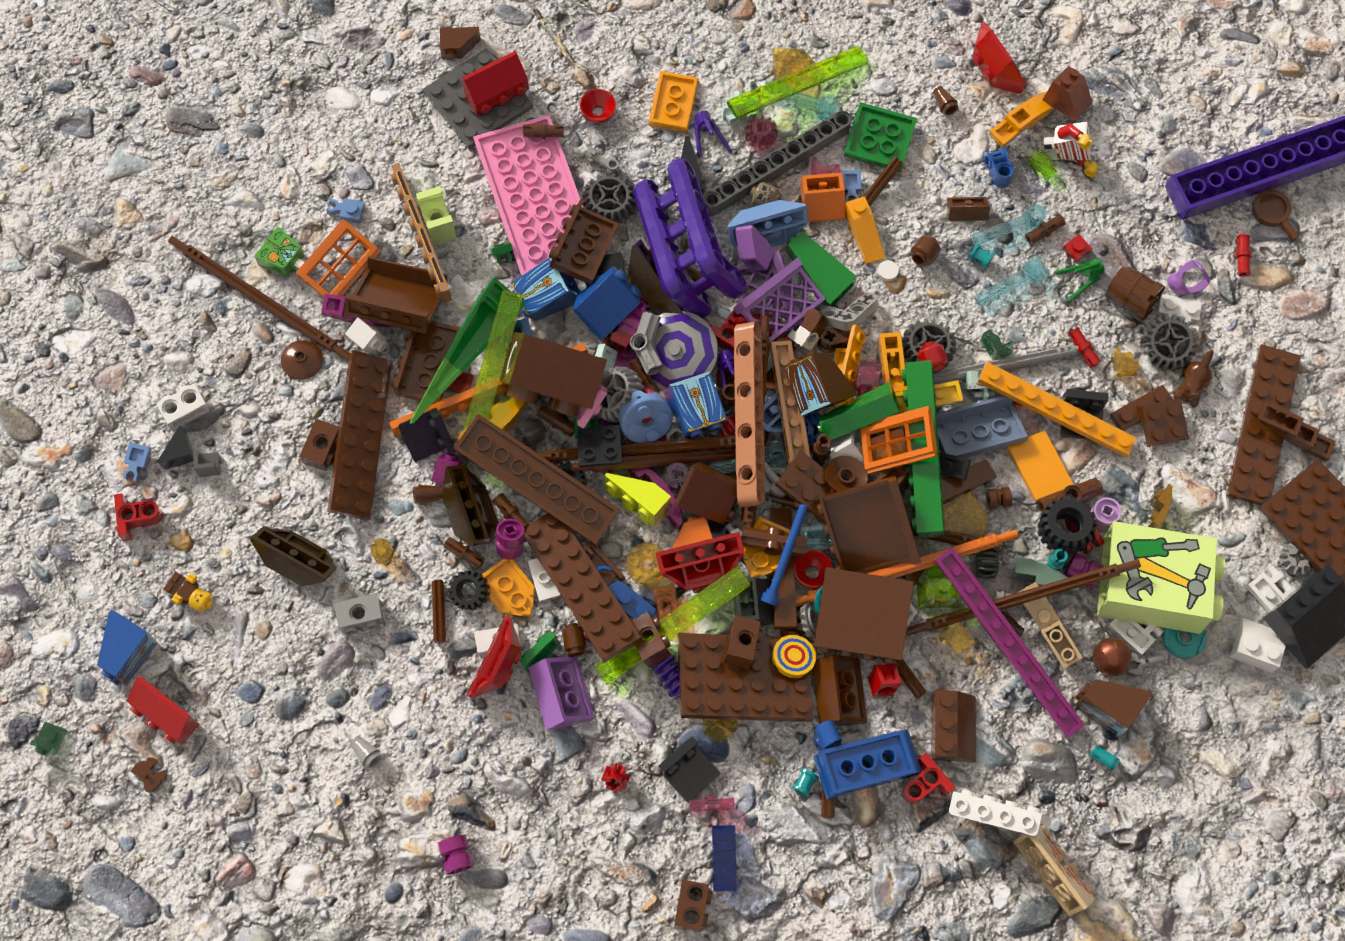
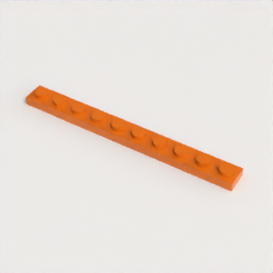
(458, 402)

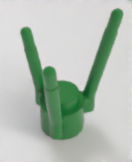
(1090, 269)

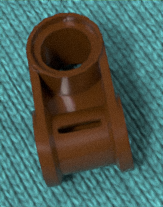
(834, 339)

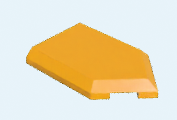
(756, 560)
(510, 588)

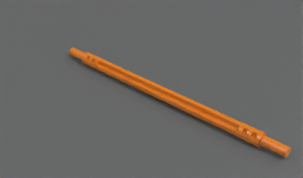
(928, 560)

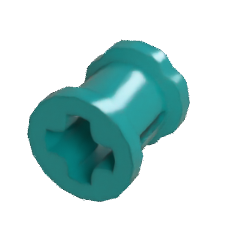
(981, 256)
(805, 782)

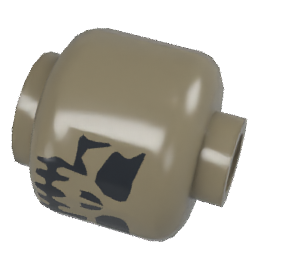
(764, 194)

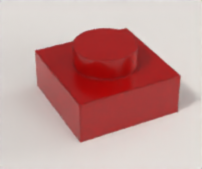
(1077, 248)

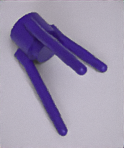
(706, 123)
(726, 363)

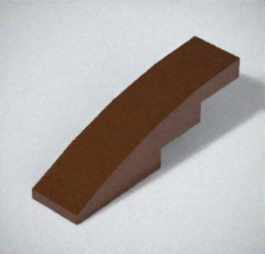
(1295, 431)
(977, 475)

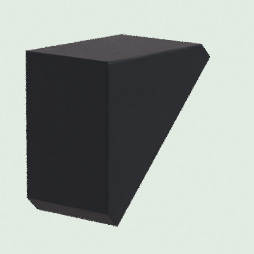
(177, 450)

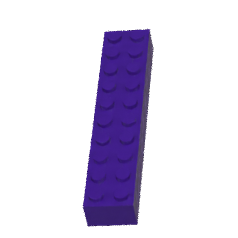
(1258, 168)

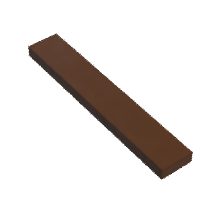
(786, 609)

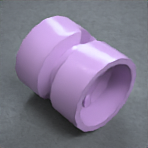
(1106, 512)

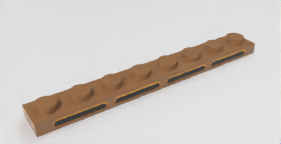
(422, 239)
(792, 421)

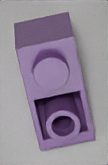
(753, 248)

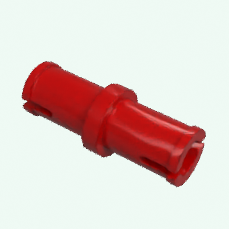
(1243, 255)
(1084, 347)

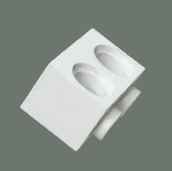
(367, 336)
(185, 412)

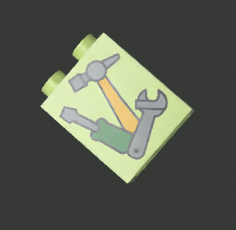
(1171, 585)

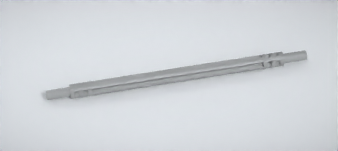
(1010, 363)

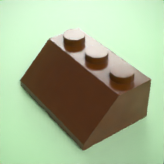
(839, 690)
(953, 726)

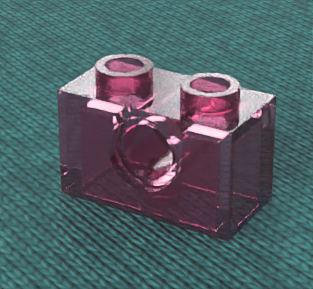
(867, 376)

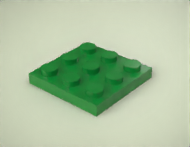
(879, 135)

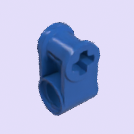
(997, 164)
(826, 736)

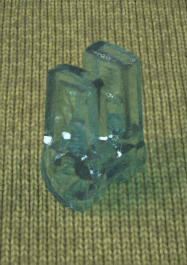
(812, 534)

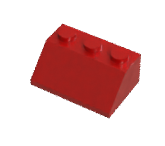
(495, 83)
(161, 712)

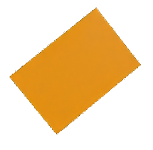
(673, 101)
(1039, 466)

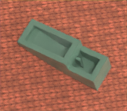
(1034, 571)

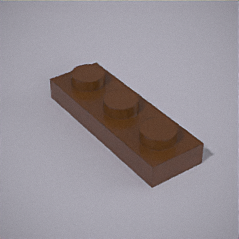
(1130, 414)

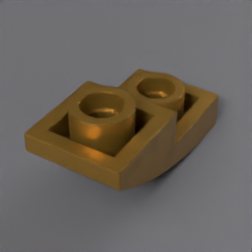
(1161, 505)

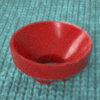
(597, 98)
(814, 559)

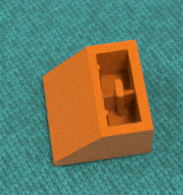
(823, 196)

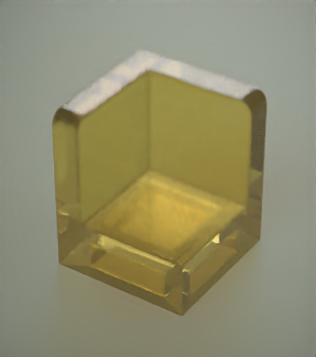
(1124, 364)
(957, 638)
(719, 728)

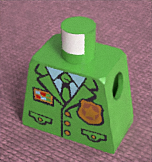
(280, 253)

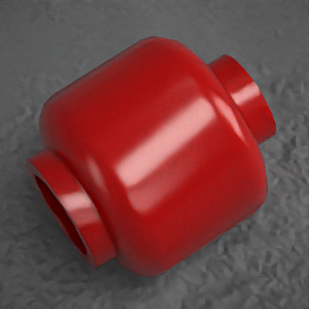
(935, 353)

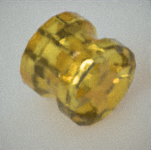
(382, 546)

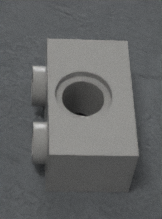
(347, 609)

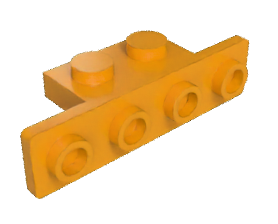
(849, 358)

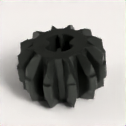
(987, 563)

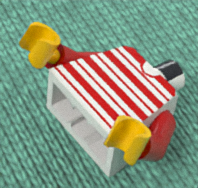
(1073, 143)

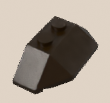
(644, 276)
(468, 506)
(293, 556)

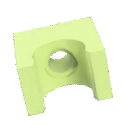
(436, 216)

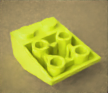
(639, 496)

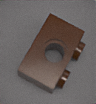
(319, 433)
(658, 647)
(737, 653)

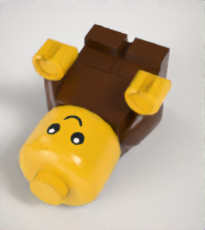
(187, 591)

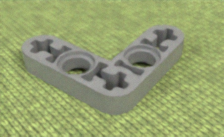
(852, 315)

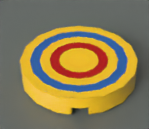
(794, 656)

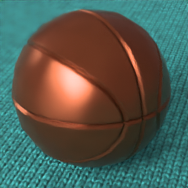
(1112, 656)

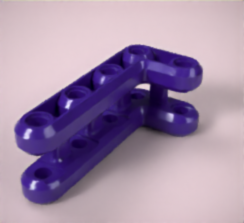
(702, 239)

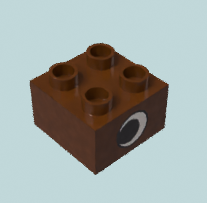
(552, 370)

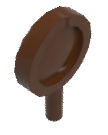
(1273, 209)

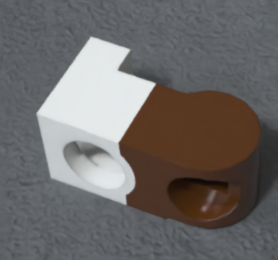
(810, 329)

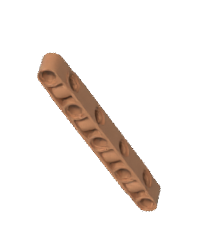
(749, 414)

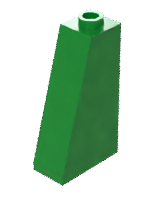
(822, 268)
(860, 412)

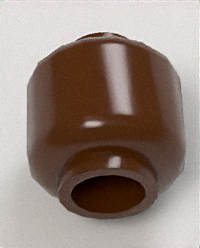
(925, 251)

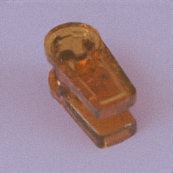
(663, 595)

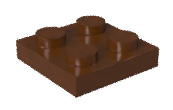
(1164, 422)

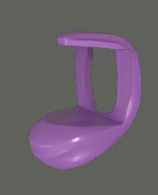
(1177, 285)

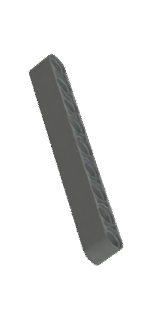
(780, 155)

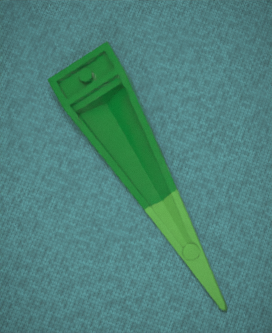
(467, 345)

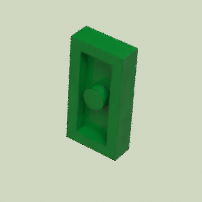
(545, 646)

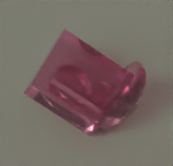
(815, 169)

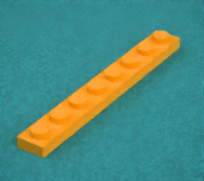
(1056, 409)

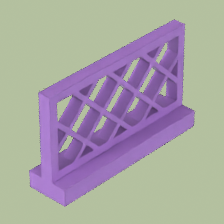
(776, 266)
(773, 285)

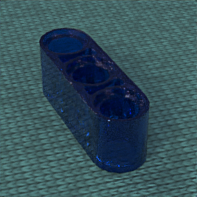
(724, 858)

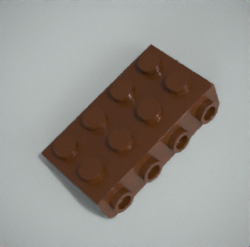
(582, 243)
(422, 360)

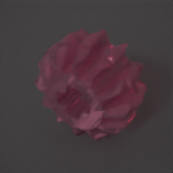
(761, 132)

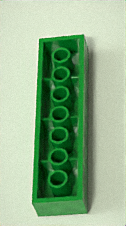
(926, 475)

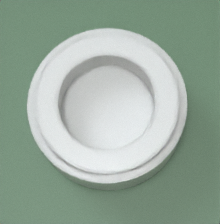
(888, 271)

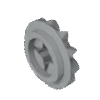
(1289, 563)
(809, 619)

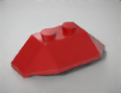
(996, 62)
(701, 561)
(497, 661)

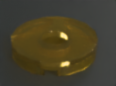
(635, 569)

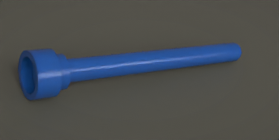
(771, 594)

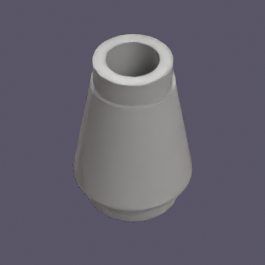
(366, 752)

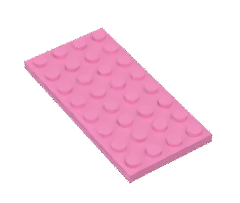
(529, 188)

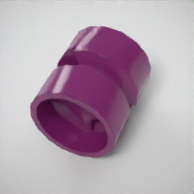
(510, 539)
(1080, 565)
(455, 854)

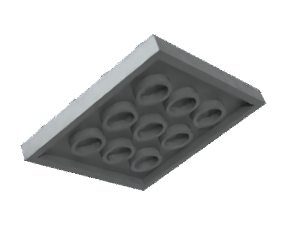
(449, 100)

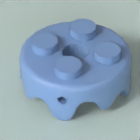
(643, 406)

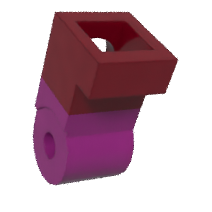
(624, 333)

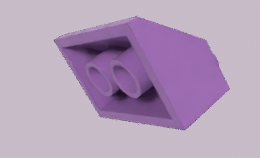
(561, 692)

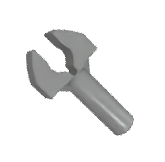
(773, 477)
(1144, 663)

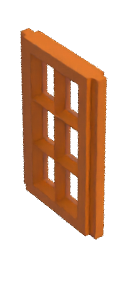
(325, 247)
(905, 458)

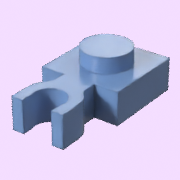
(852, 183)
(349, 210)
(136, 457)

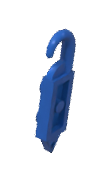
(628, 599)

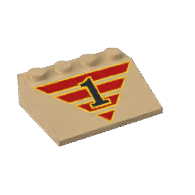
(1055, 871)

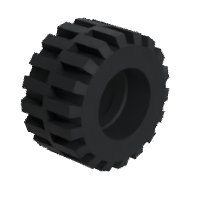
(1076, 513)

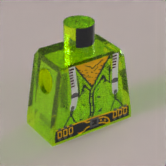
(938, 594)

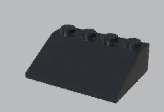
(1311, 616)

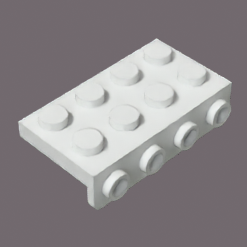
(993, 812)

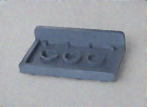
(980, 427)

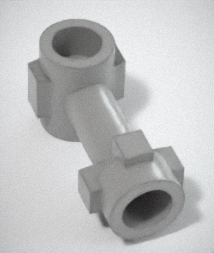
(611, 165)

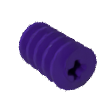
(669, 674)

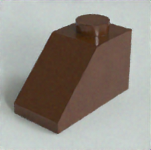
(458, 41)

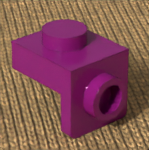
(442, 462)

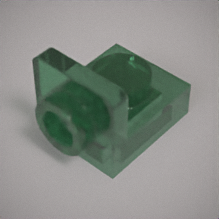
(993, 345)
(49, 739)

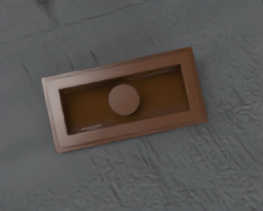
(968, 209)

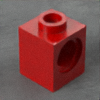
(884, 680)

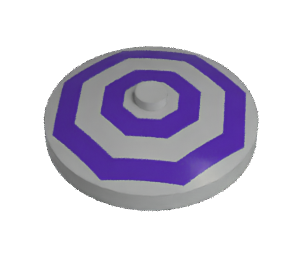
(685, 348)

